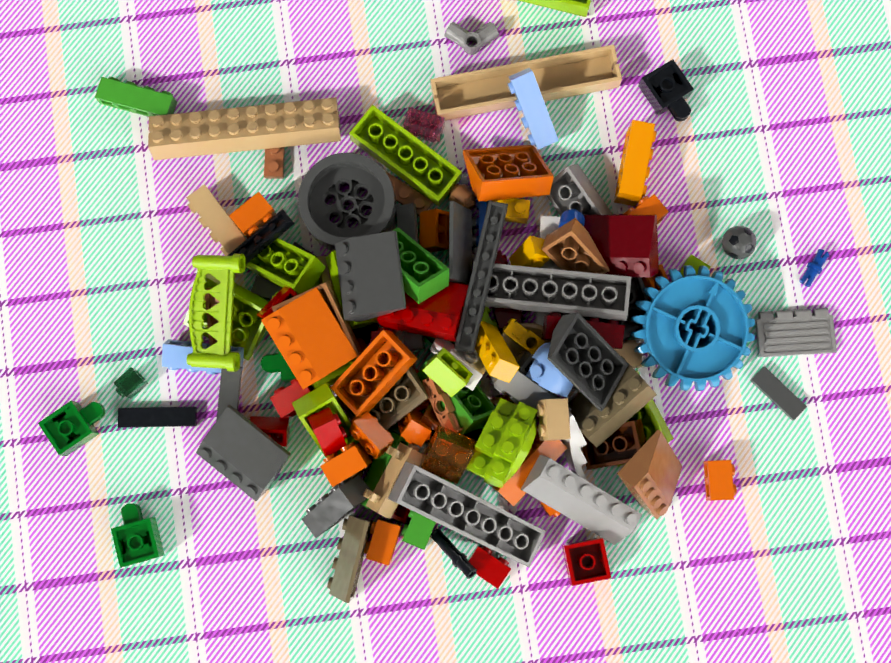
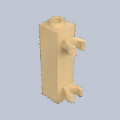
(378, 498)

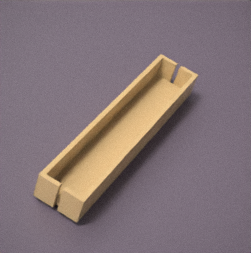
(556, 77)
(244, 128)

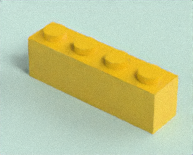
(495, 353)

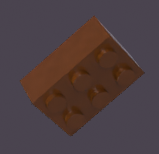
(617, 447)

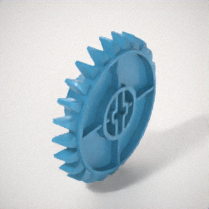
(718, 325)

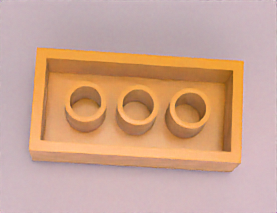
(634, 163)

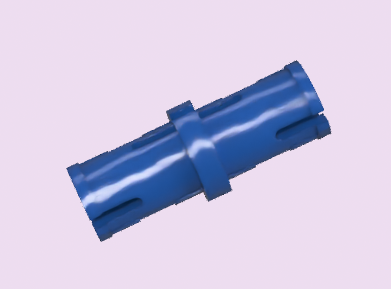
(814, 267)

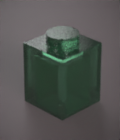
(130, 383)

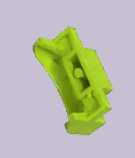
(504, 442)

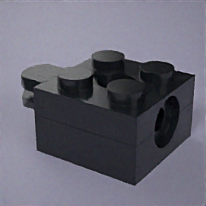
(674, 90)

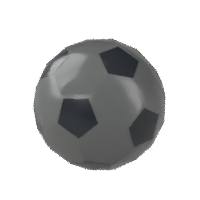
(739, 242)

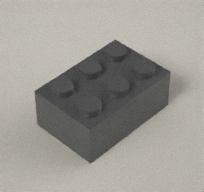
(335, 505)

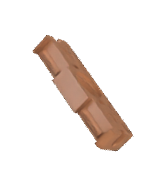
(436, 395)

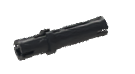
(458, 559)

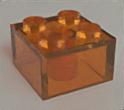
(448, 454)

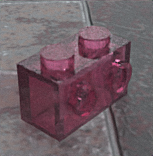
(424, 125)

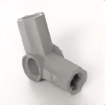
(481, 36)

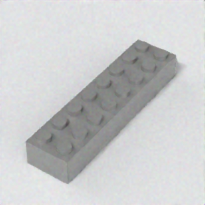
(559, 291)
(466, 514)

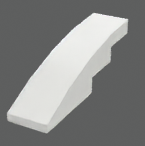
(573, 453)

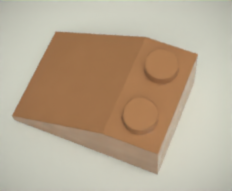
(574, 249)

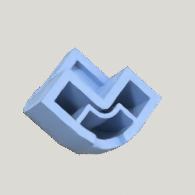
(547, 374)

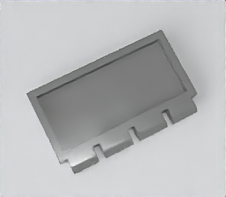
(796, 334)

